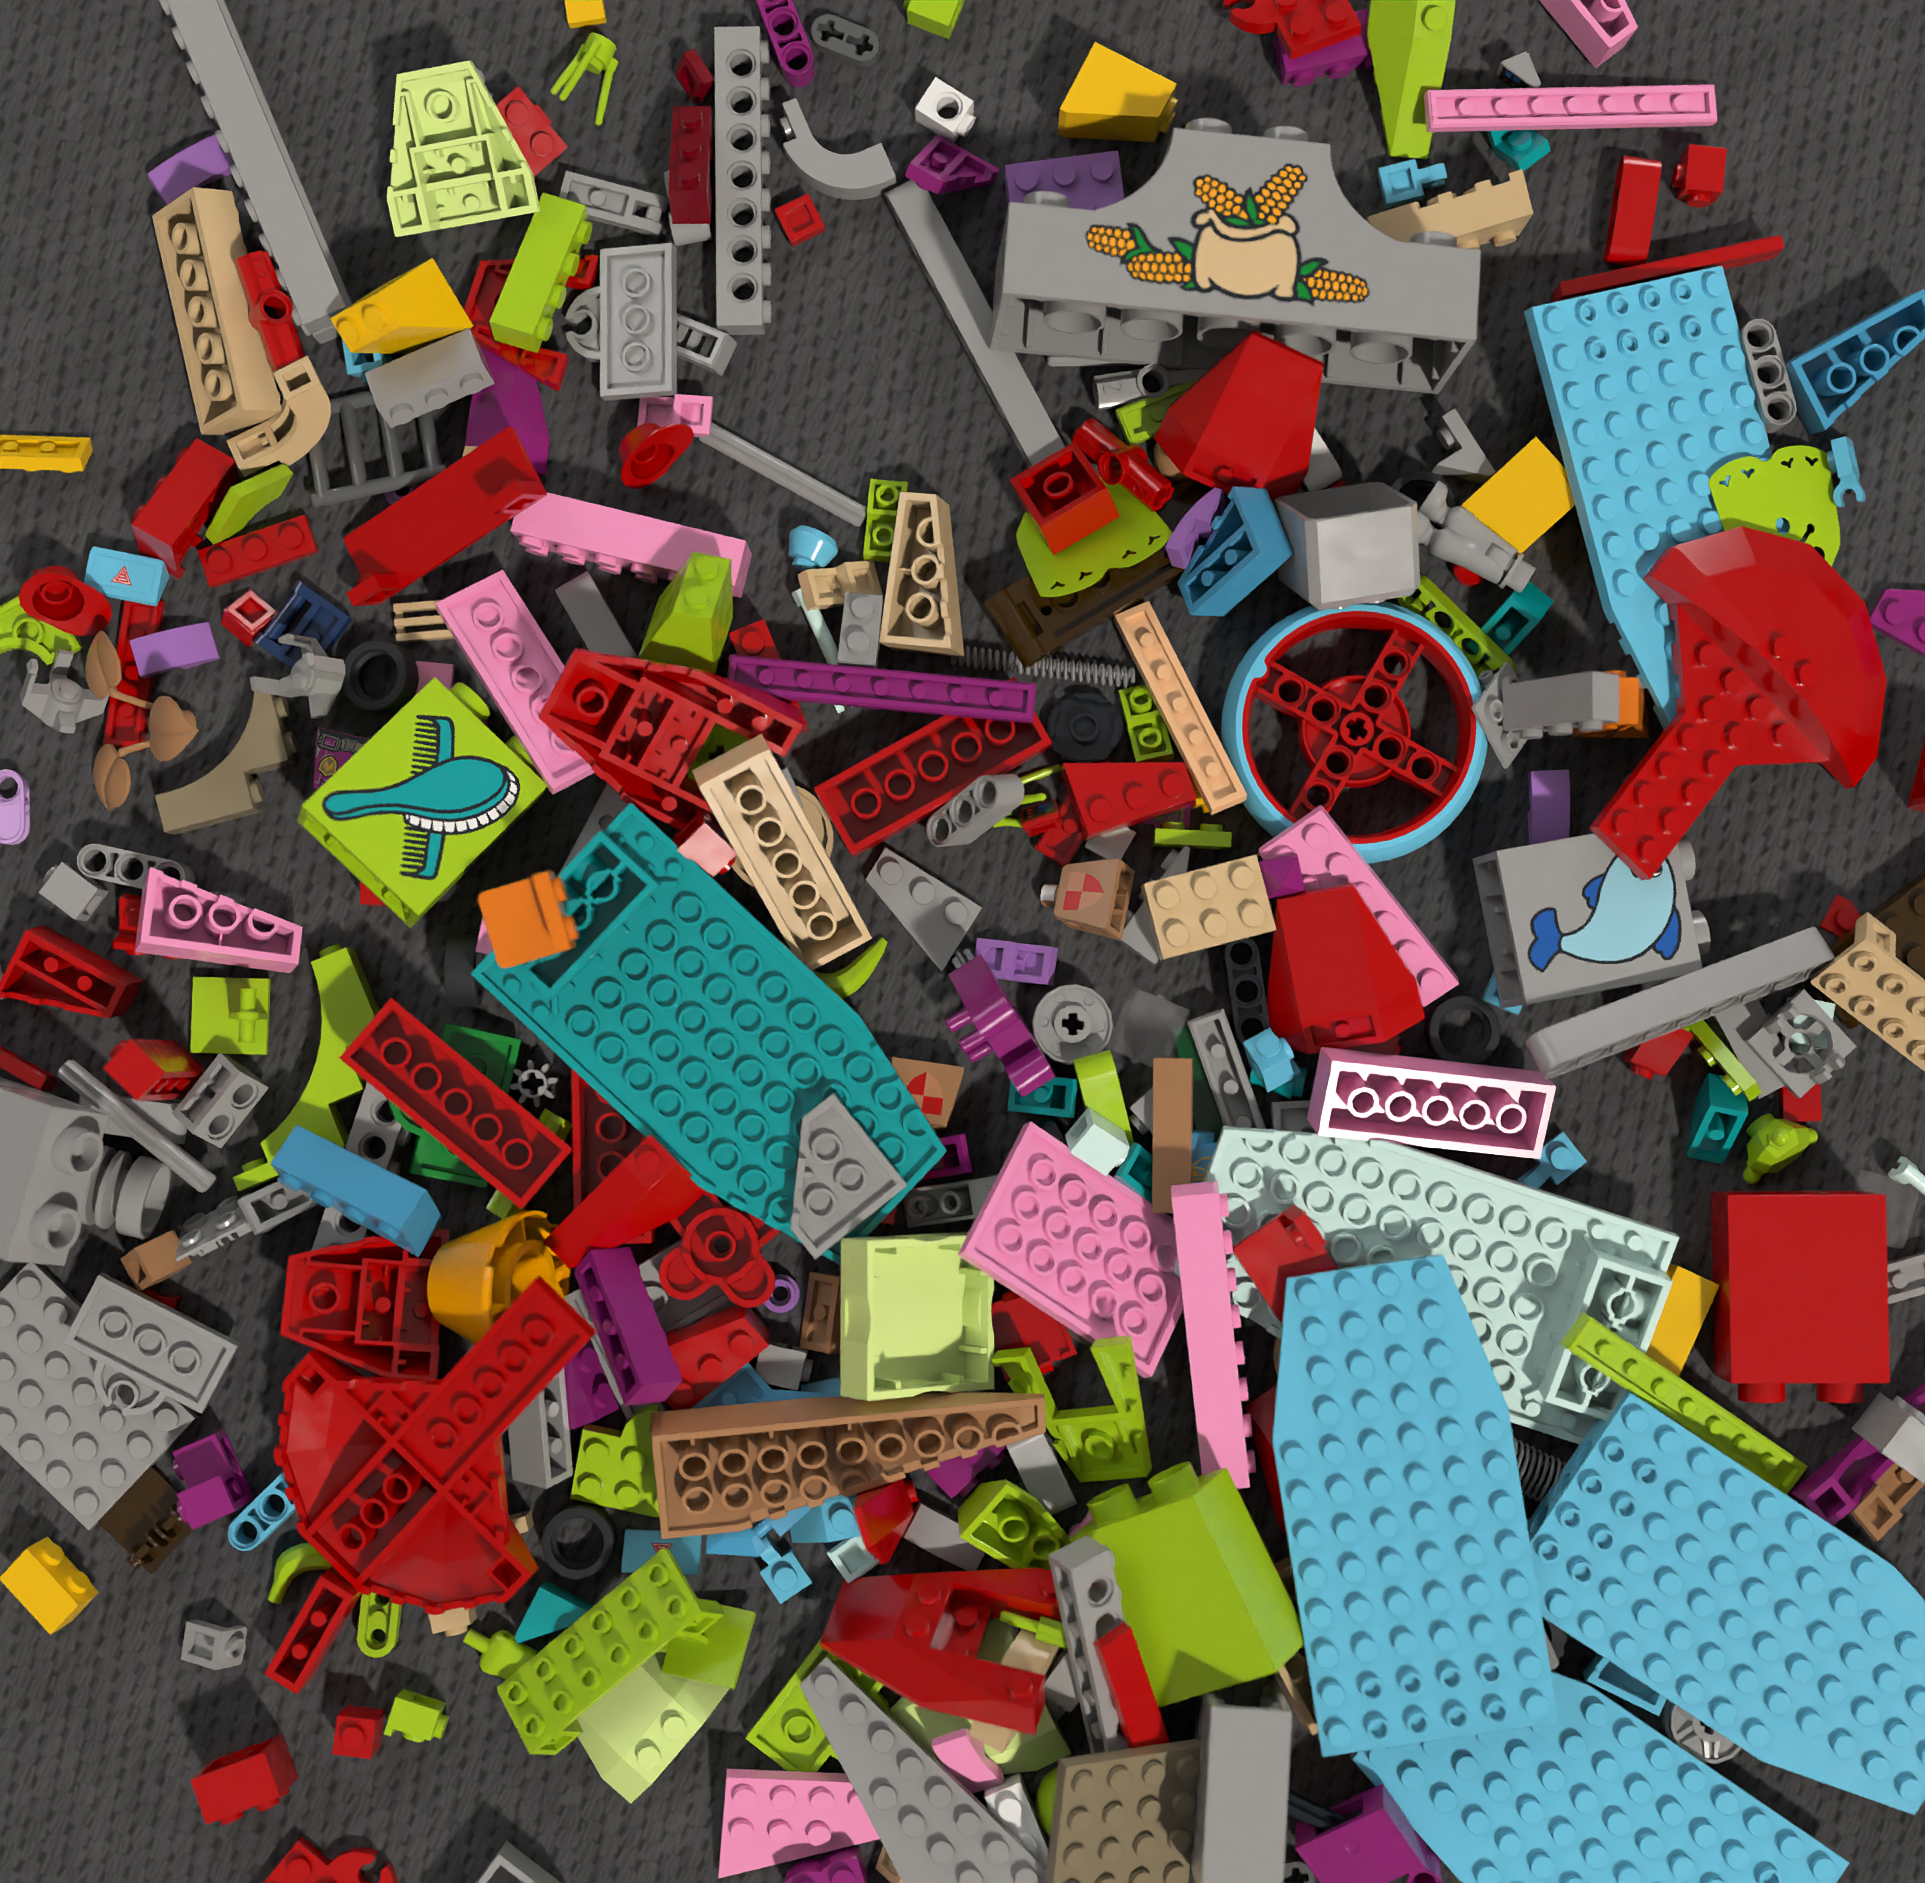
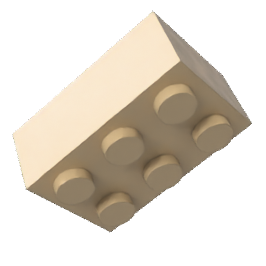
(1208, 907)

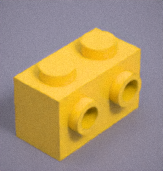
(49, 1585)

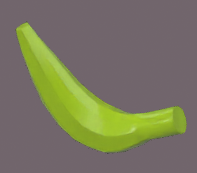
(857, 972)
(291, 1564)

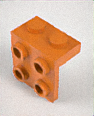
(528, 919)

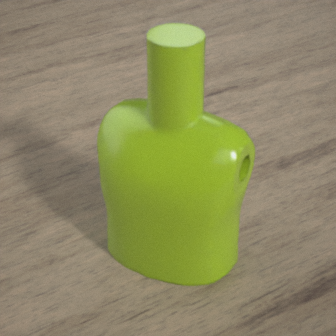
(500, 1653)

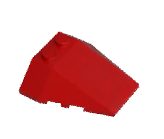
(366, 1305)

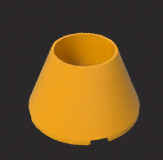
(488, 1269)

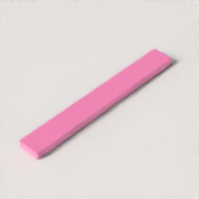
(1569, 108)

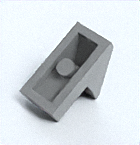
(1468, 458)
(273, 1206)

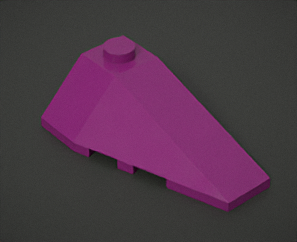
(510, 403)

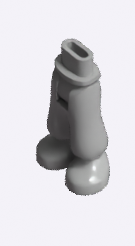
(1470, 542)

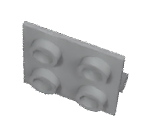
(1489, 713)
(206, 1232)

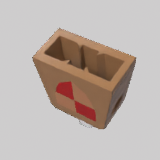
(1092, 896)
(932, 1087)

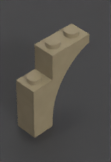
(230, 787)

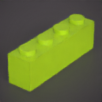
(540, 273)

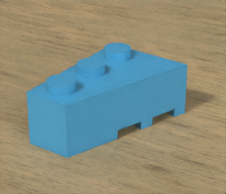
(1238, 555)

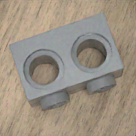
(220, 1100)

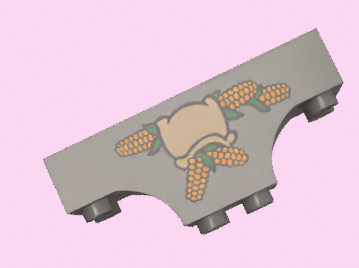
(1228, 245)

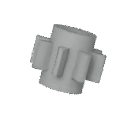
(542, 1090)

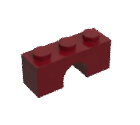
(690, 165)

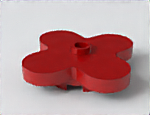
(697, 1264)

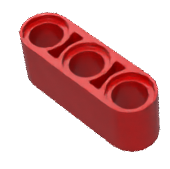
(1632, 211)

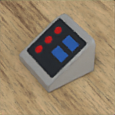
(1519, 72)

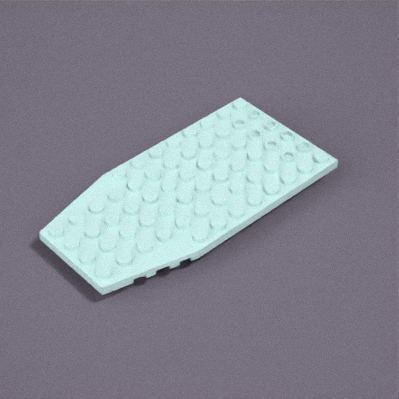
(1515, 1252)

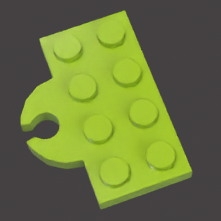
(618, 1466)
(789, 1727)

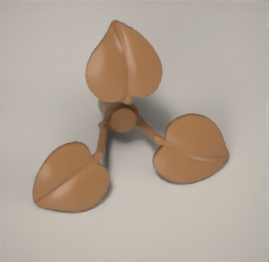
(168, 725)

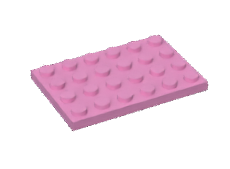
(1079, 1247)

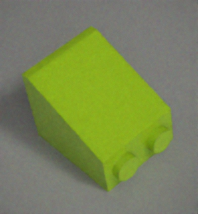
(692, 615)

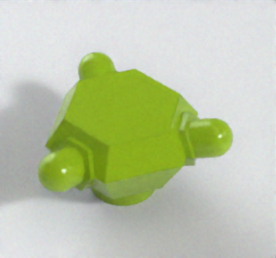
(1774, 1145)

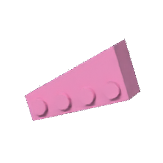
(1595, 26)
(201, 926)

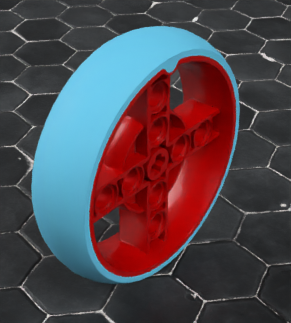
(1409, 636)

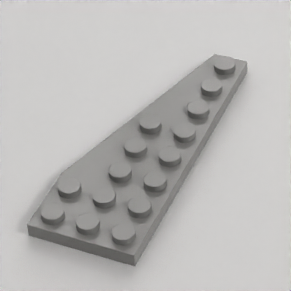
(915, 1804)

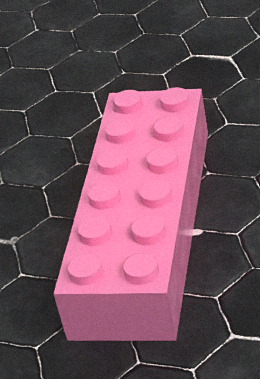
(622, 540)
(1430, 1103)

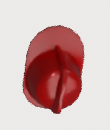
(651, 451)
(65, 601)

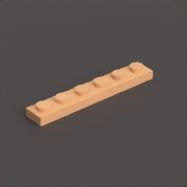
(1180, 708)

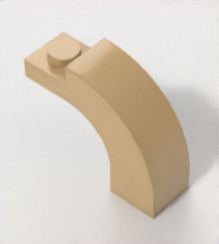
(291, 431)
(1024, 1654)

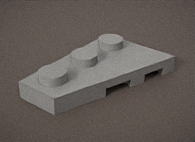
(924, 905)

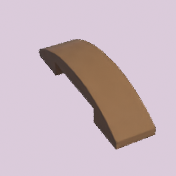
(1884, 1500)

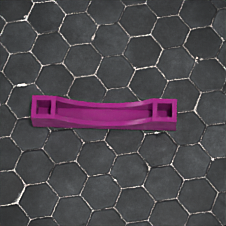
(1848, 1475)

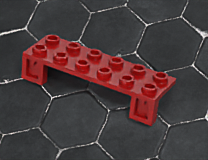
(442, 517)
(1283, 1249)

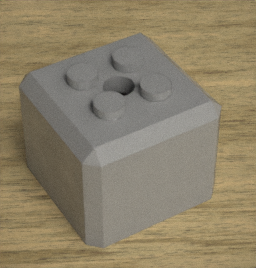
(1350, 544)

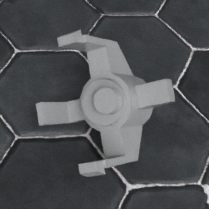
(311, 676)
(61, 700)

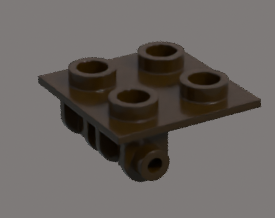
(147, 1521)

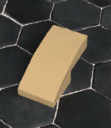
(827, 586)

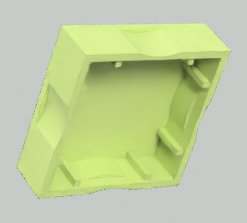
(913, 1317)

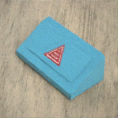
(126, 576)
(644, 1544)

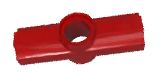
(262, 289)
(1123, 464)

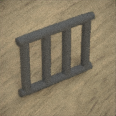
(360, 485)

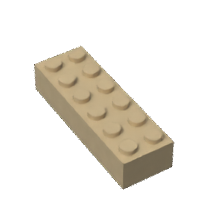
(220, 348)
(781, 853)

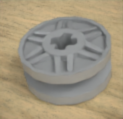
(1089, 1010)
(1696, 1737)

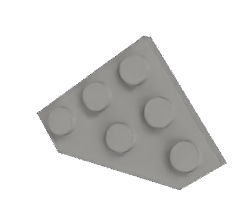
(837, 1177)

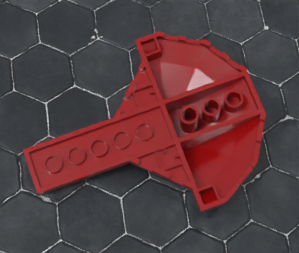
(1768, 672)
(409, 1473)

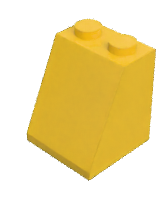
(1117, 100)
(403, 314)
(1524, 496)

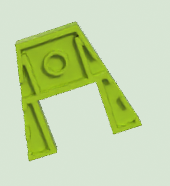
(1092, 1440)

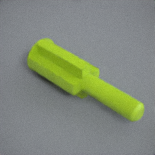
(1045, 1629)

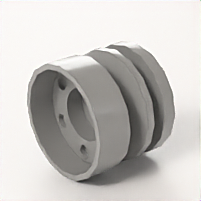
(126, 1193)

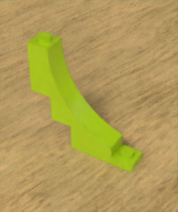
(345, 1011)

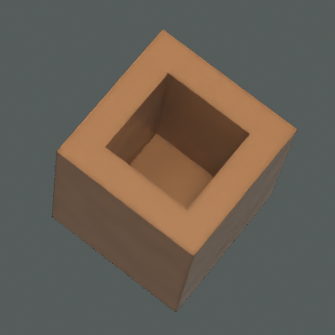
(154, 1261)

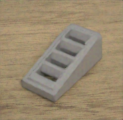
(715, 350)

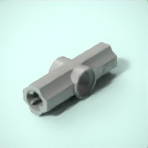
(1126, 387)

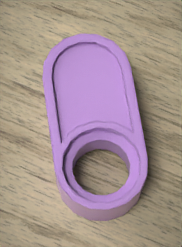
(15, 811)

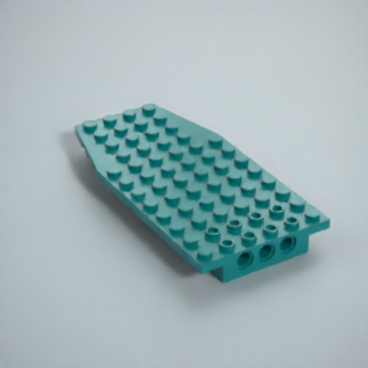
(706, 1026)

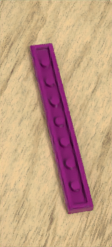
(886, 689)

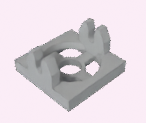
(1838, 1041)

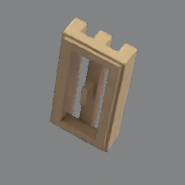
(401, 622)

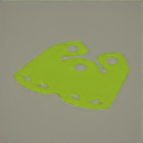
(1775, 491)
(1096, 551)

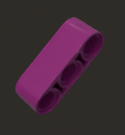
(789, 46)

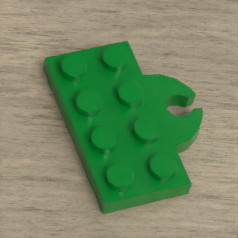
(496, 1059)

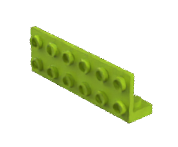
(602, 1651)

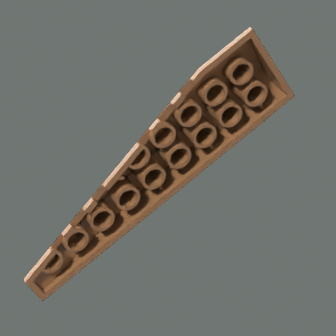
(761, 1459)

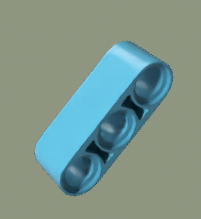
(262, 1516)

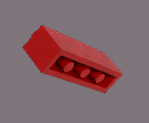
(154, 1069)

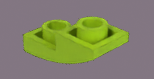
(881, 518)
(1145, 726)

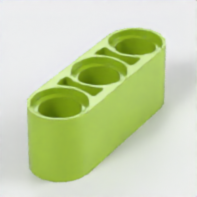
(1101, 1089)

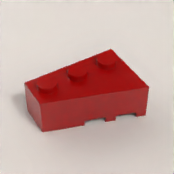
(183, 504)
(1124, 794)
(67, 976)
(714, 1352)

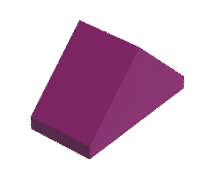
(954, 1161)

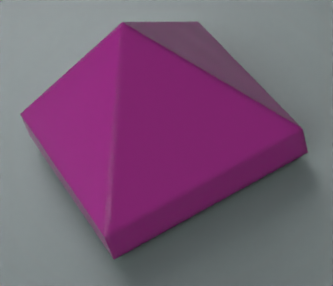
(1282, 876)

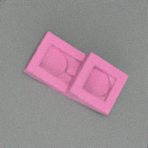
(682, 409)
(967, 1761)

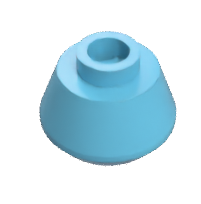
(811, 548)

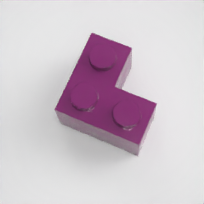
(212, 1480)

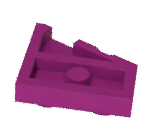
(949, 168)
(1901, 617)

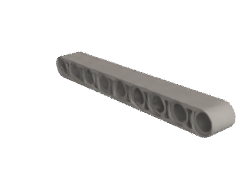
(973, 321)
(1678, 1003)

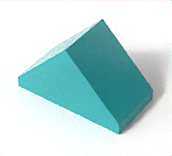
(550, 1611)

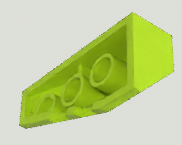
(1408, 57)
(1010, 1525)

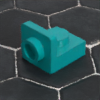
(1518, 147)

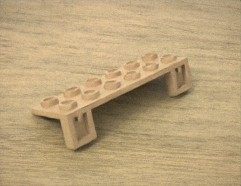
(1878, 989)

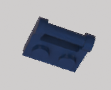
(320, 622)

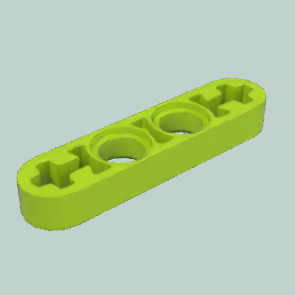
(1460, 628)

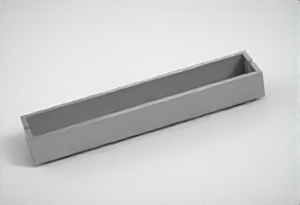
(260, 163)

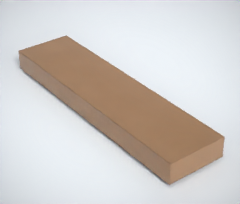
(1171, 1129)

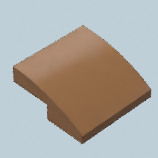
(822, 1314)

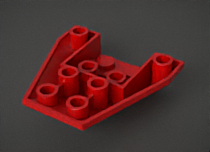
(1247, 419)
(1336, 974)

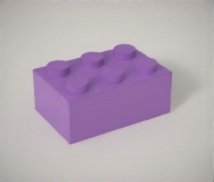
(1086, 180)

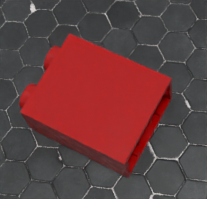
(1800, 1292)

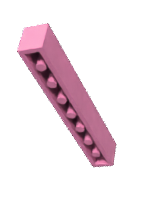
(1210, 1330)

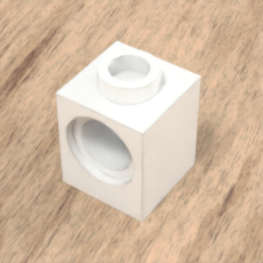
(940, 96)

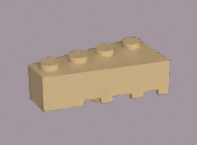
(922, 587)

